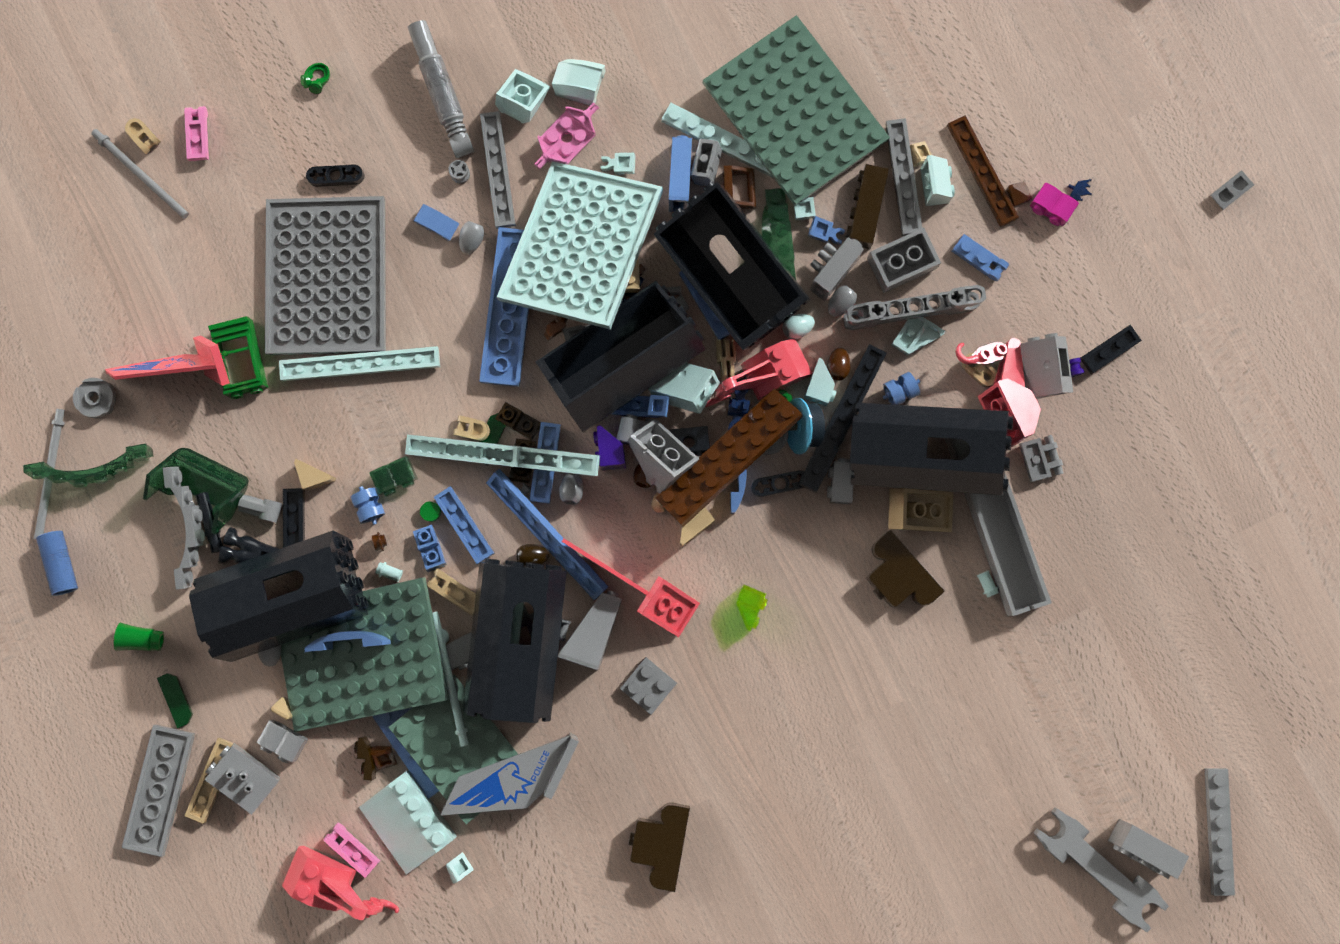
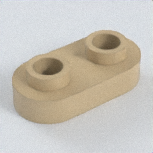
(978, 371)

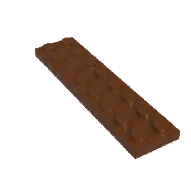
(729, 457)

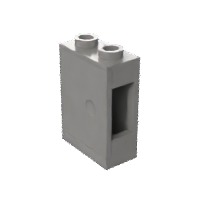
(836, 268)
(1046, 366)
(241, 778)

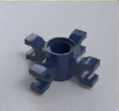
(738, 407)

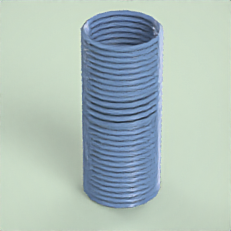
(58, 571)

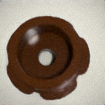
(379, 541)

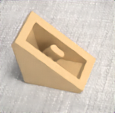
(311, 477)

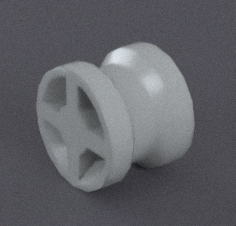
(456, 168)

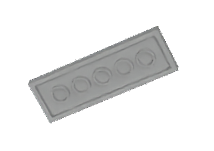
(158, 790)

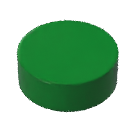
(430, 511)

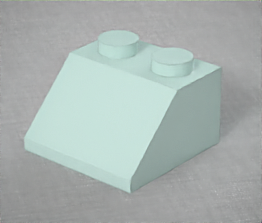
(936, 181)

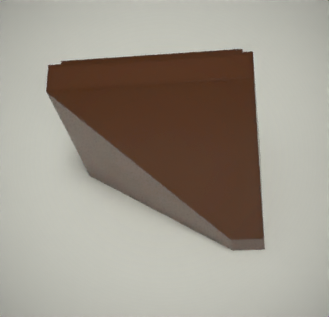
(1018, 193)
(383, 756)

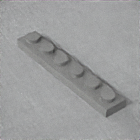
(497, 170)
(903, 176)
(1219, 832)

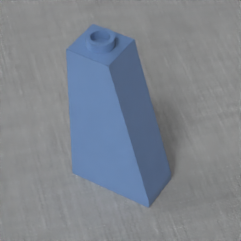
(680, 173)

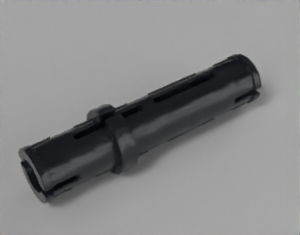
(207, 518)

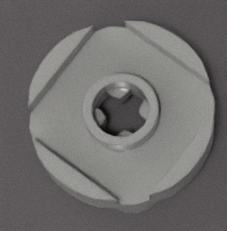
(104, 404)

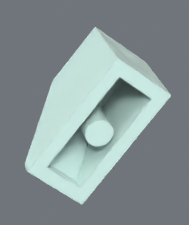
(821, 385)

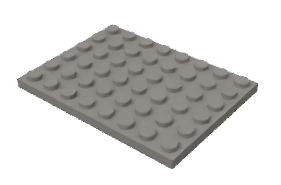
(325, 275)

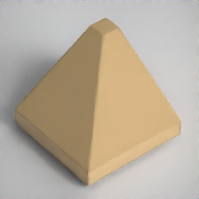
(919, 152)
(282, 708)

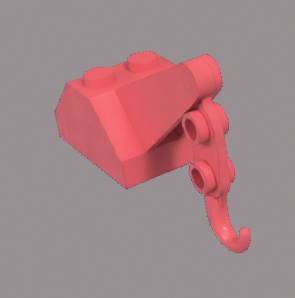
(769, 369)
(1008, 388)
(327, 885)

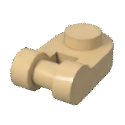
(137, 130)
(477, 429)

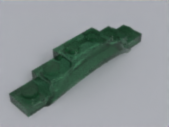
(777, 227)
(94, 475)

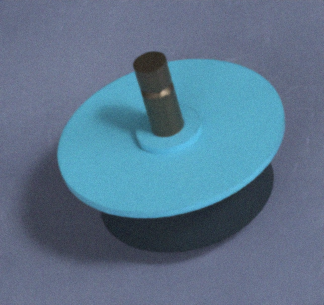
(809, 429)

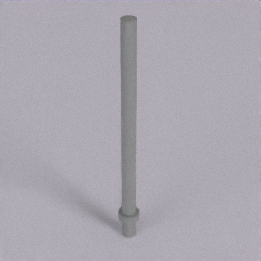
(104, 141)
(47, 484)

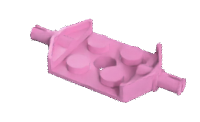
(572, 122)

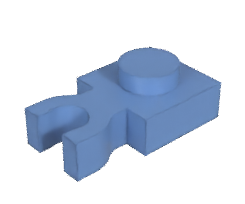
(822, 230)

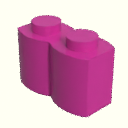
(1053, 204)

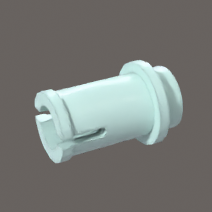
(389, 571)
(987, 584)

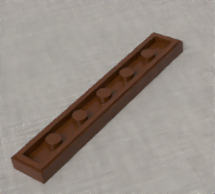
(982, 171)

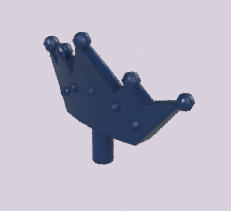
(1080, 189)

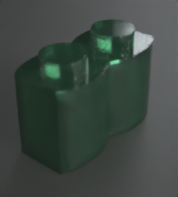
(394, 476)

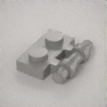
(1036, 461)

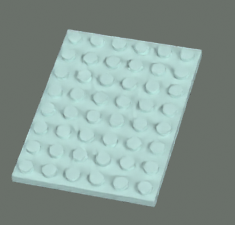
(580, 244)

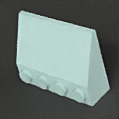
(407, 822)

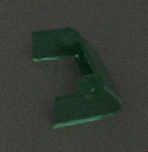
(202, 476)

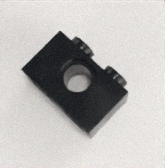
(698, 434)

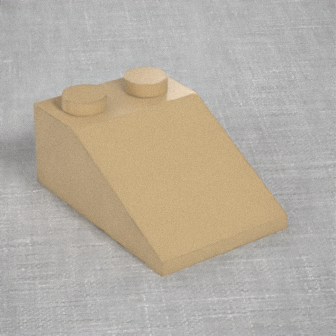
(920, 510)

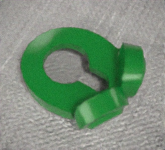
(315, 86)

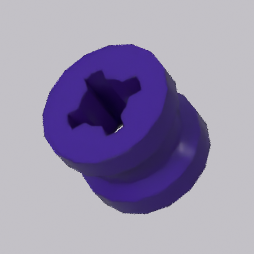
(1075, 367)

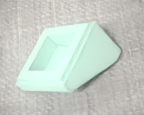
(459, 868)

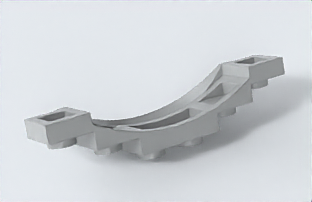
(192, 519)

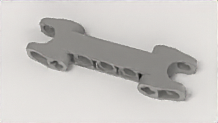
(949, 303)
(1130, 895)

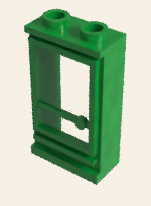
(233, 330)

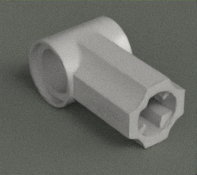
(265, 508)

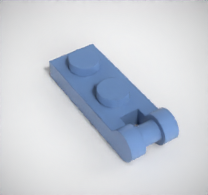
(979, 257)

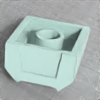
(578, 80)
(521, 96)

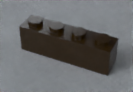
(868, 205)

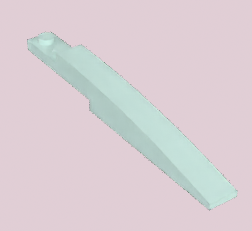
(502, 455)

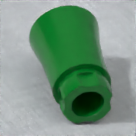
(137, 638)

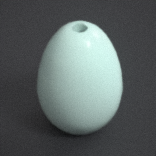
(798, 326)

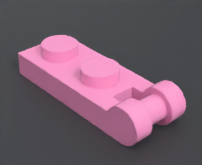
(196, 134)
(352, 850)

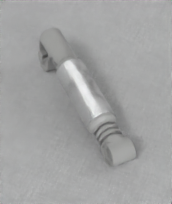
(440, 89)

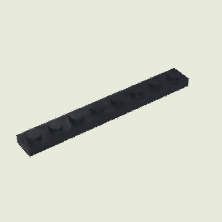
(842, 418)

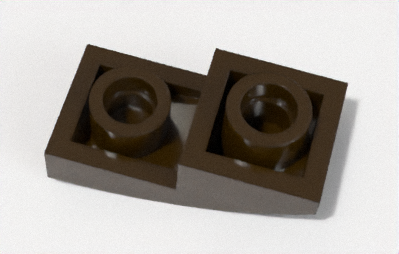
(518, 421)
(521, 474)
(363, 750)

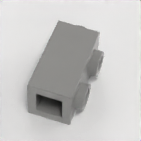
(841, 488)

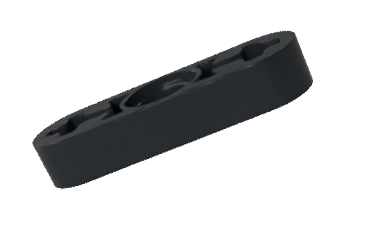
(349, 169)
(766, 492)

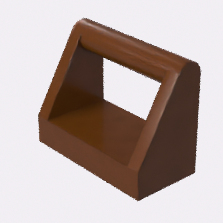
(730, 170)

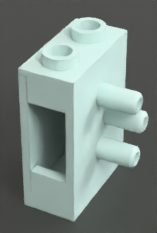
(688, 387)

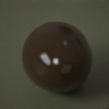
(532, 554)

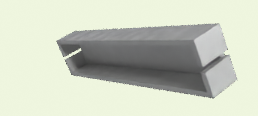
(1005, 544)

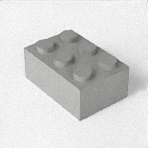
(903, 260)
(1147, 850)

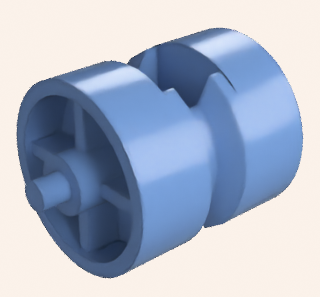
(903, 388)
(368, 508)

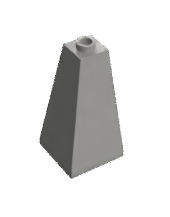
(592, 635)

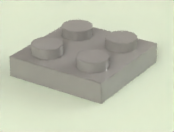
(648, 685)

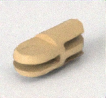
(726, 359)

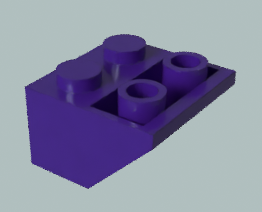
(610, 450)

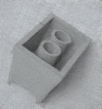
(661, 455)

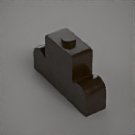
(900, 574)
(661, 845)

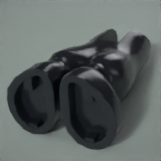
(249, 548)

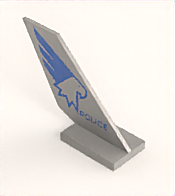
(513, 781)

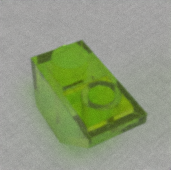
(749, 604)

